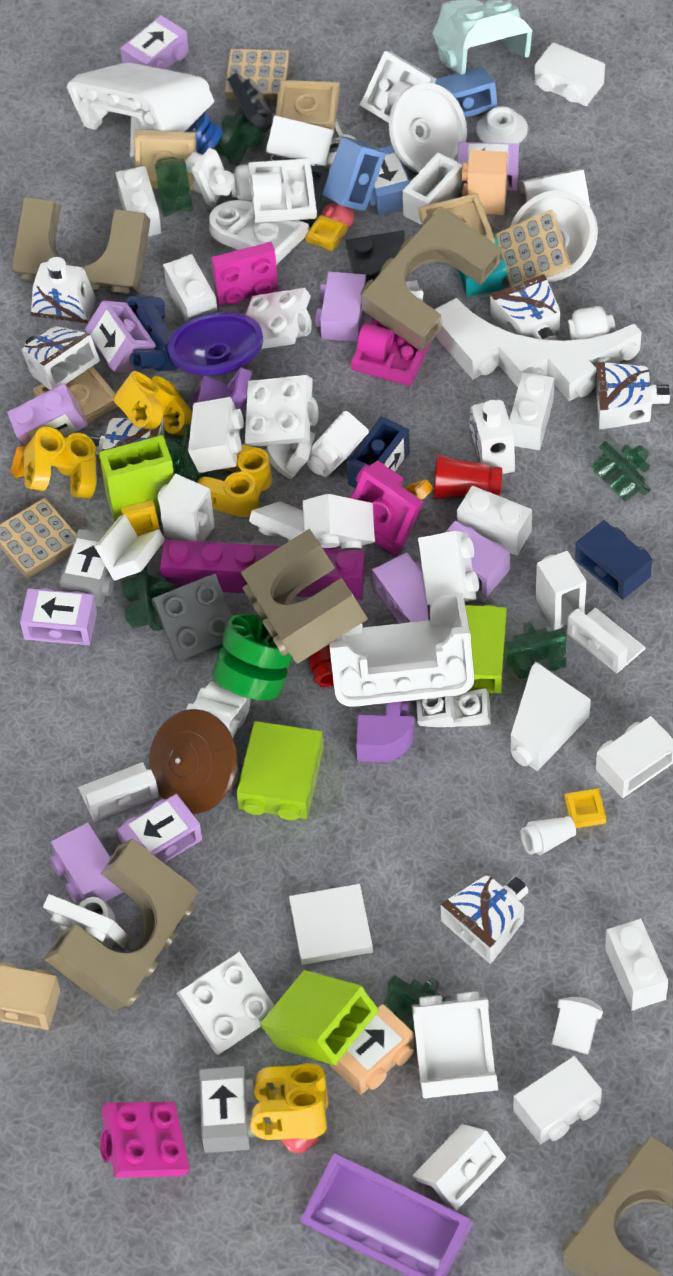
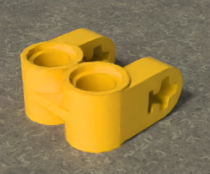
(153, 400)
(70, 455)
(241, 489)
(298, 1103)

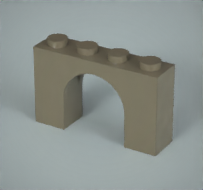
(440, 239)
(116, 269)
(308, 624)
(163, 902)
(596, 1246)

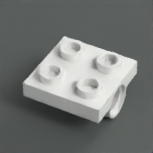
(389, 81)
(282, 190)
(281, 316)
(280, 411)
(98, 926)
(226, 1003)

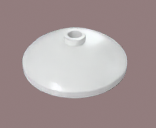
(437, 121)
(575, 222)

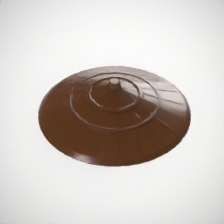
(193, 759)

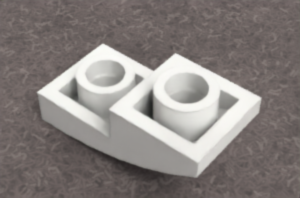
(457, 710)

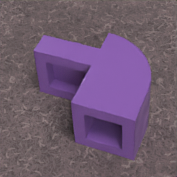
(212, 389)
(385, 737)

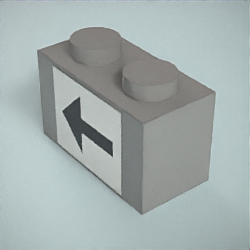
(86, 569)
(225, 1109)

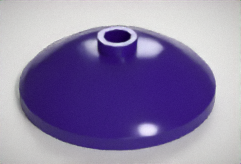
(215, 343)

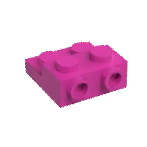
(393, 506)

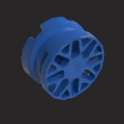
(206, 132)

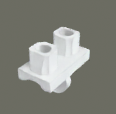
(210, 176)

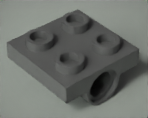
(193, 617)

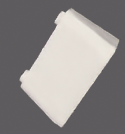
(154, 95)
(406, 658)

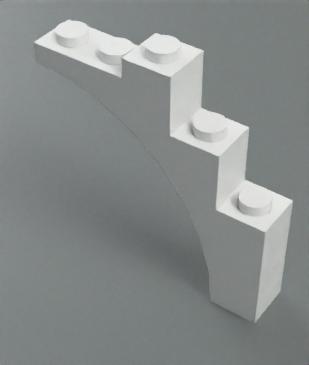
(572, 363)

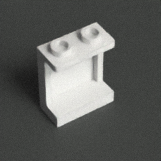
(454, 1045)

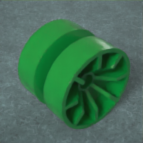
(250, 660)

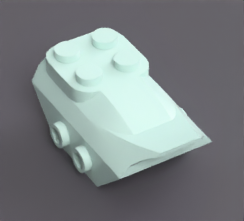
(475, 23)

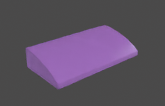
(385, 1220)

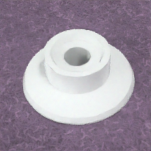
(502, 126)

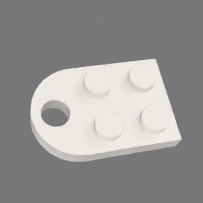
(243, 232)

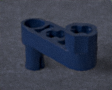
(151, 314)

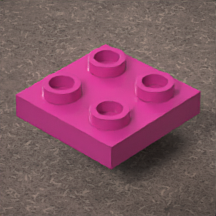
(244, 273)
(386, 354)
(143, 1139)

